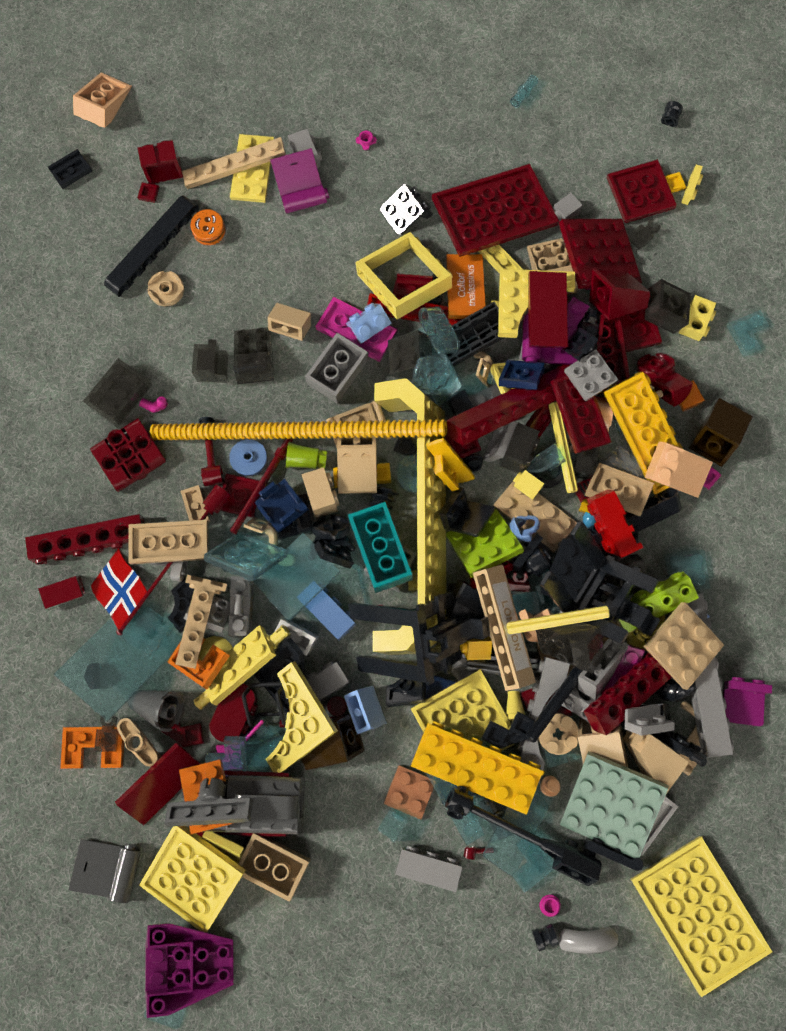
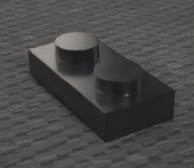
(334, 554)

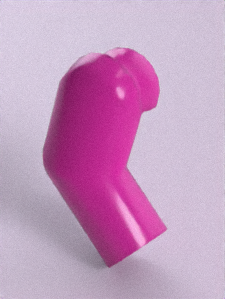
(154, 407)

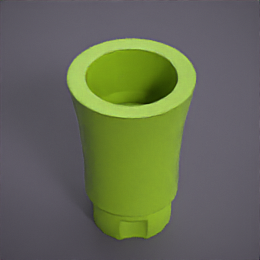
(305, 457)

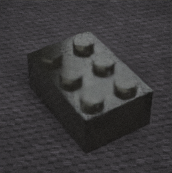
(117, 393)

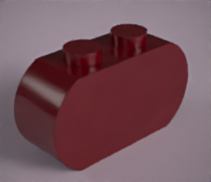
(231, 716)

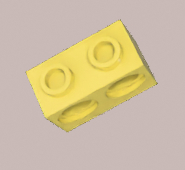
(699, 319)

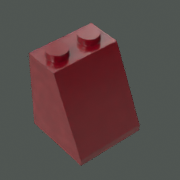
(617, 293)

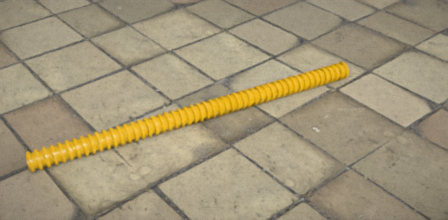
(300, 430)

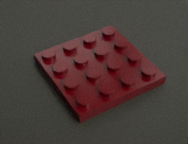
(597, 245)

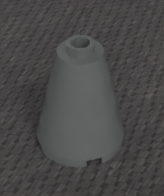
(158, 707)

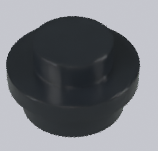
(474, 462)

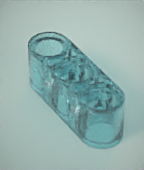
(439, 330)

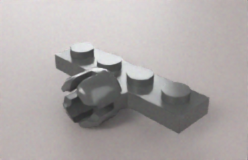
(209, 807)

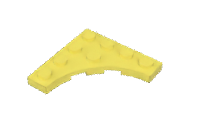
(514, 298)
(305, 723)

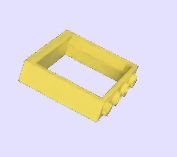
(415, 299)

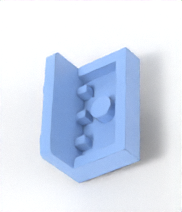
(368, 322)

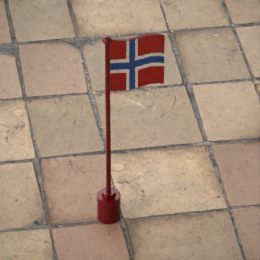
(122, 589)

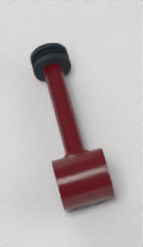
(212, 473)

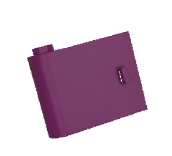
(299, 181)
(543, 355)

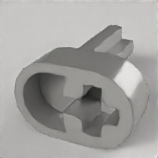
(178, 569)

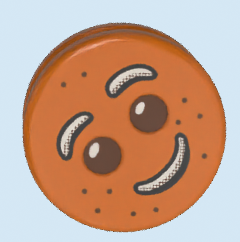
(208, 227)

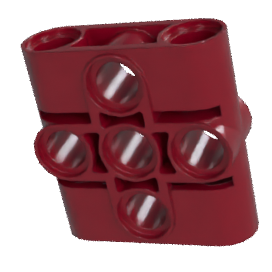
(117, 474)

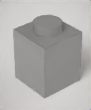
(567, 207)

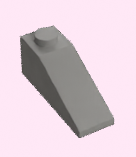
(594, 683)

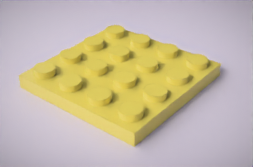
(463, 707)
(192, 877)

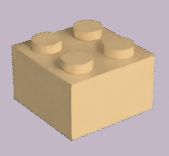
(319, 492)

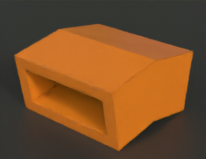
(693, 399)

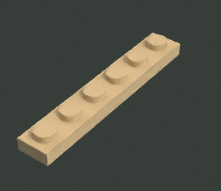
(233, 163)

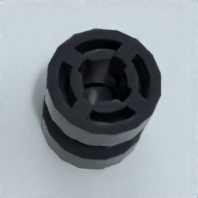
(672, 112)
(545, 937)

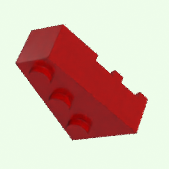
(612, 524)

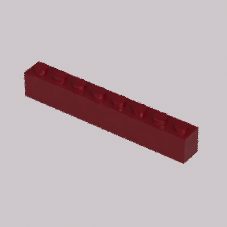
(502, 409)

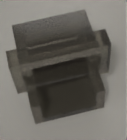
(210, 363)

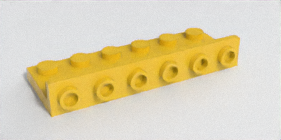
(641, 420)
(477, 767)

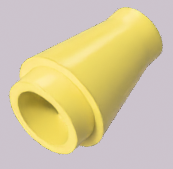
(513, 705)

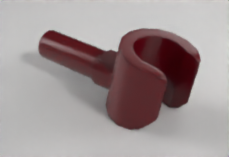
(470, 852)

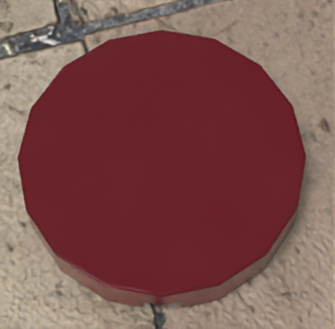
(656, 366)

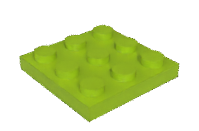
(487, 550)

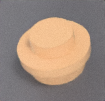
(550, 786)

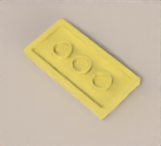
(253, 182)

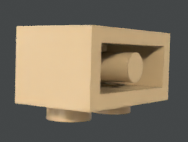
(291, 319)

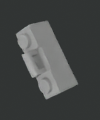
(240, 607)

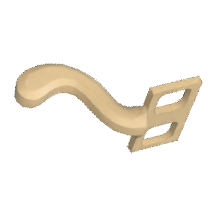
(487, 361)
(268, 528)

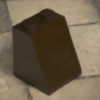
(721, 432)
(338, 748)

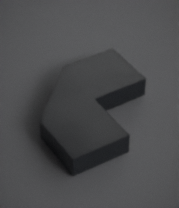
(504, 737)

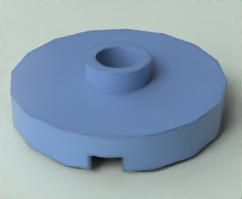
(254, 464)

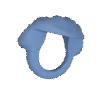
(518, 522)

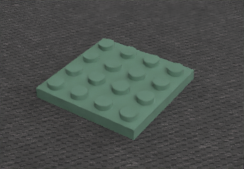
(614, 805)

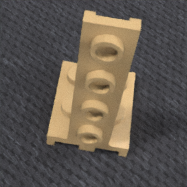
(197, 619)

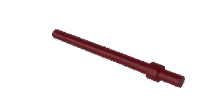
(279, 455)

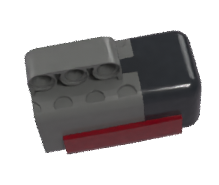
(275, 806)

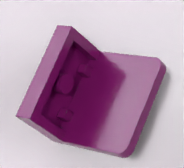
(745, 701)

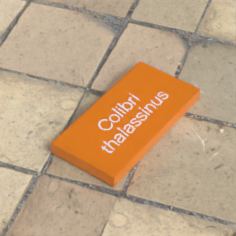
(467, 285)

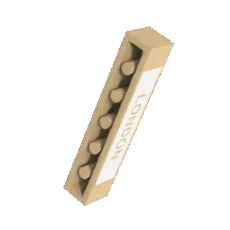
(500, 609)

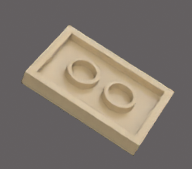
(630, 489)

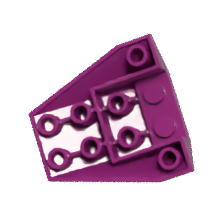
(184, 967)

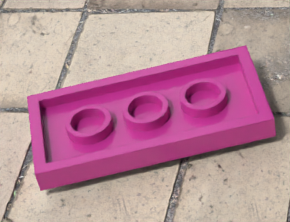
(335, 320)

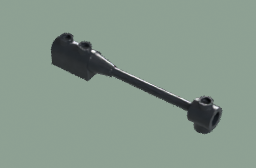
(567, 858)

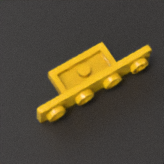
(449, 465)

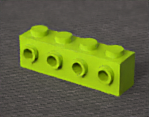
(665, 597)

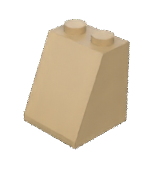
(608, 747)
(655, 758)

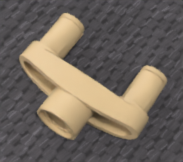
(145, 751)

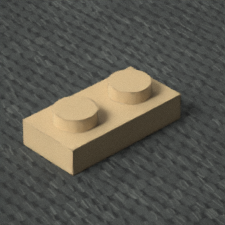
(193, 502)

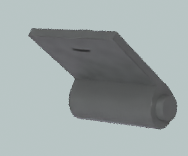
(108, 871)

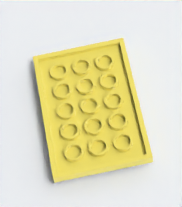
(701, 916)

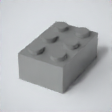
(337, 368)

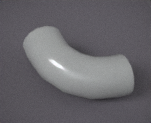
(588, 941)

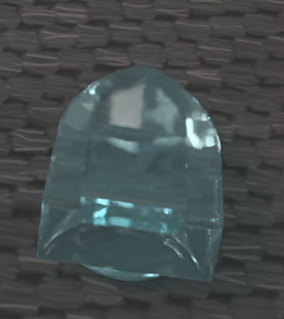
(546, 460)

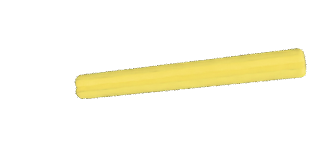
(562, 443)
(558, 619)

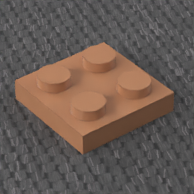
(409, 792)

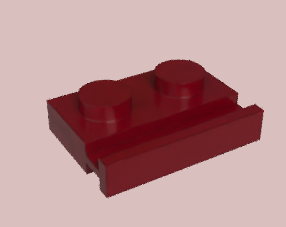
(409, 283)

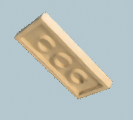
(553, 522)
(168, 541)

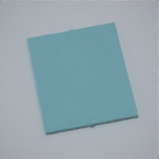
(296, 578)

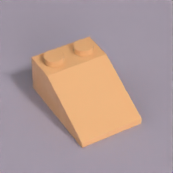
(100, 99)
(678, 469)

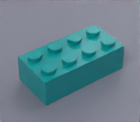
(380, 547)

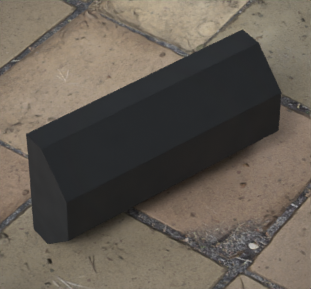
(476, 333)

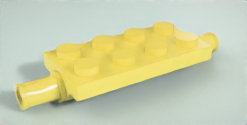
(243, 662)

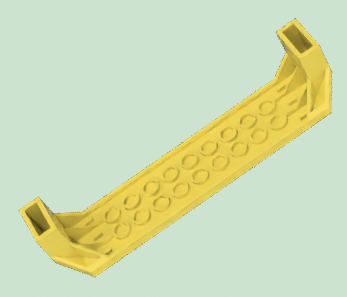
(431, 497)

